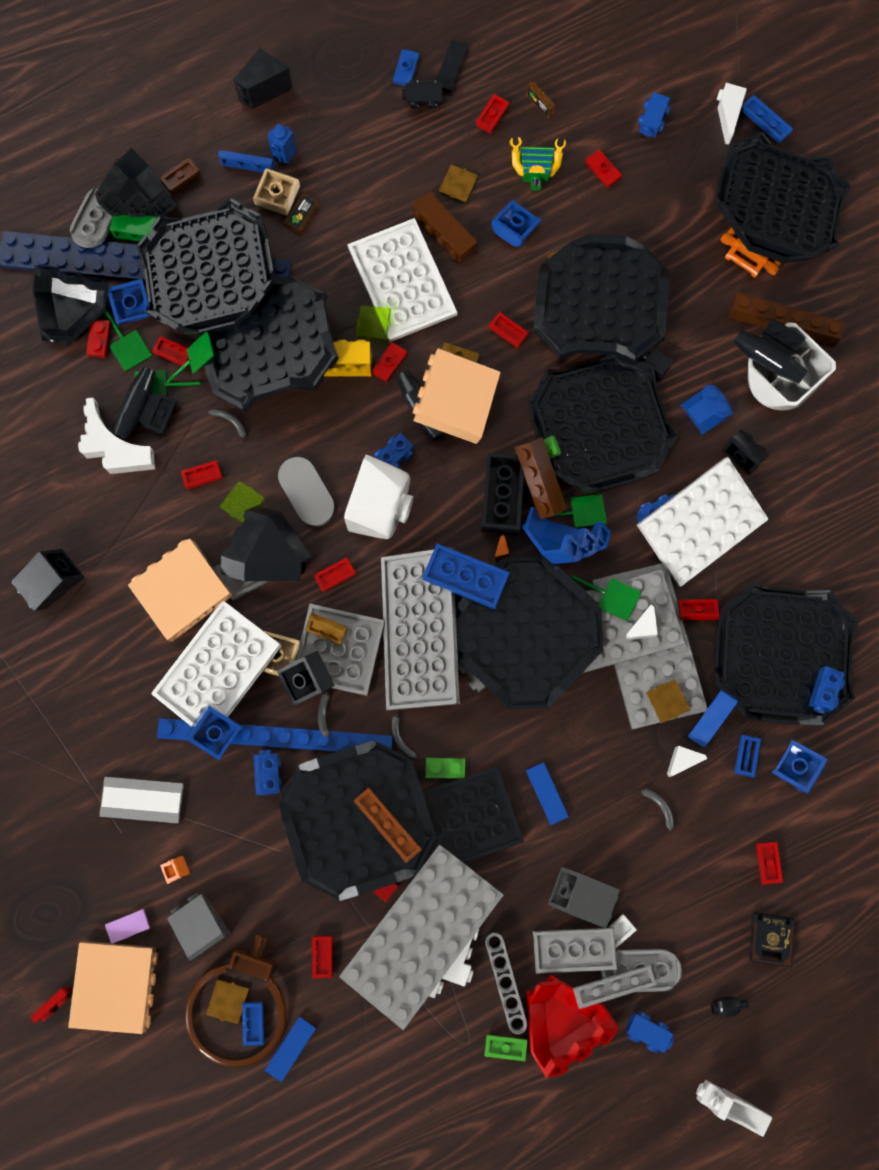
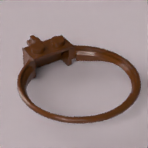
(253, 964)

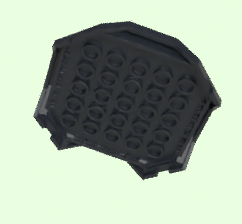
(780, 200)
(207, 268)
(602, 298)
(276, 348)
(604, 422)
(534, 638)
(773, 650)
(334, 839)

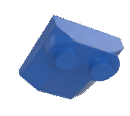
(514, 224)
(129, 301)
(707, 408)
(213, 732)
(800, 767)

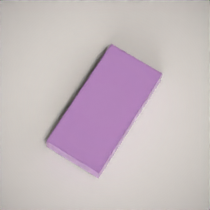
(127, 926)

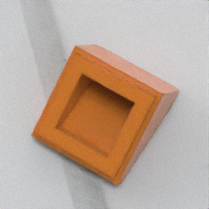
(502, 549)
(175, 869)

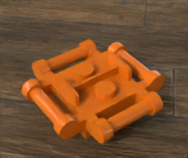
(737, 245)

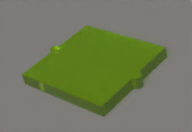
(373, 322)
(240, 500)

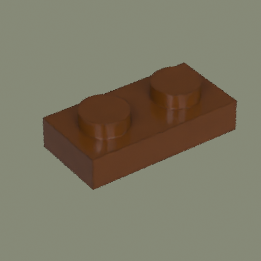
(180, 175)

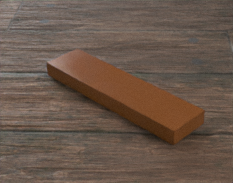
(387, 825)

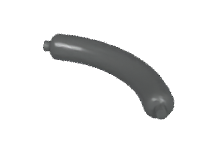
(230, 417)
(322, 714)
(398, 739)
(662, 804)

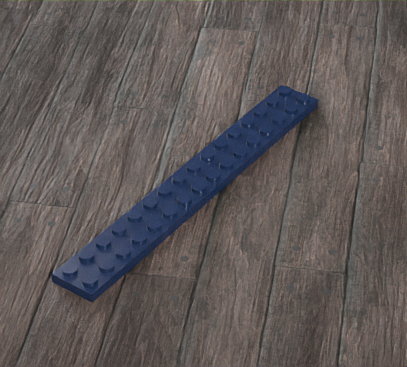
(105, 261)

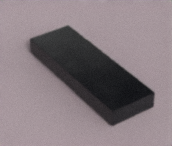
(451, 65)

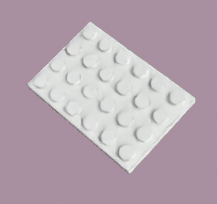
(402, 277)
(702, 521)
(217, 665)

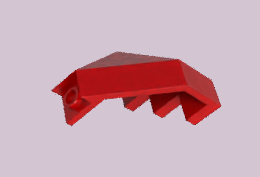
(561, 1030)

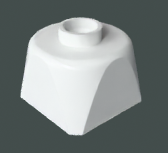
(782, 393)
(378, 499)

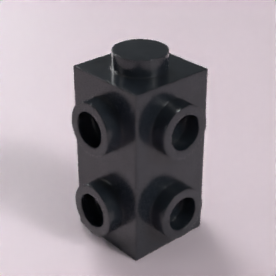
(422, 94)

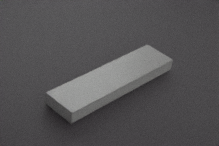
(614, 986)

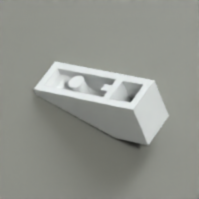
(729, 107)

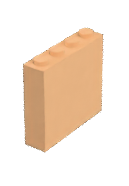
(456, 396)
(180, 589)
(113, 987)

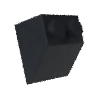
(745, 452)
(305, 678)

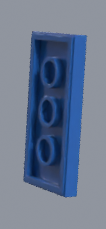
(465, 576)

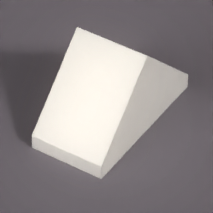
(645, 626)
(683, 759)

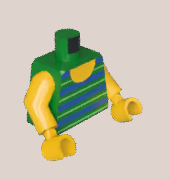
(536, 163)

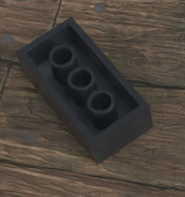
(502, 494)

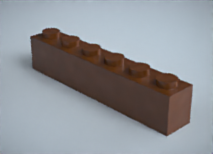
(761, 311)

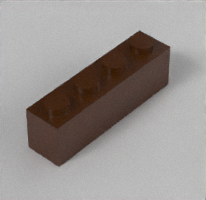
(444, 227)
(541, 478)

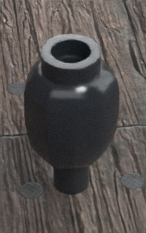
(728, 1006)

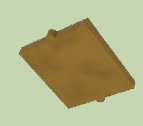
(458, 183)
(668, 701)
(227, 1001)

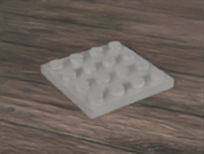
(352, 661)

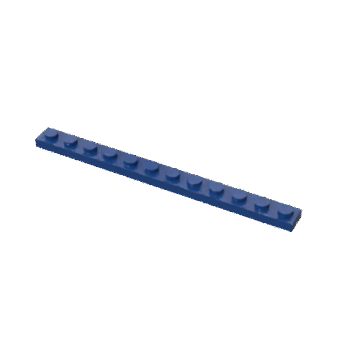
(279, 737)

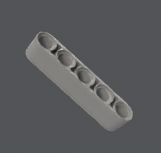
(506, 992)

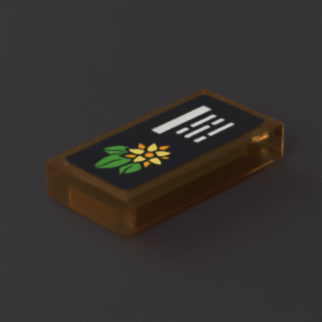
(540, 99)
(301, 213)

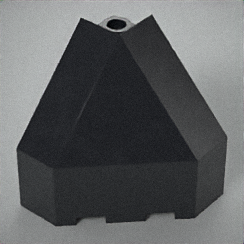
(134, 189)
(66, 302)
(264, 549)

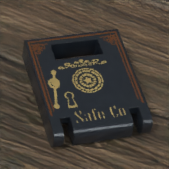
(771, 935)

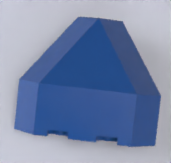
(564, 543)

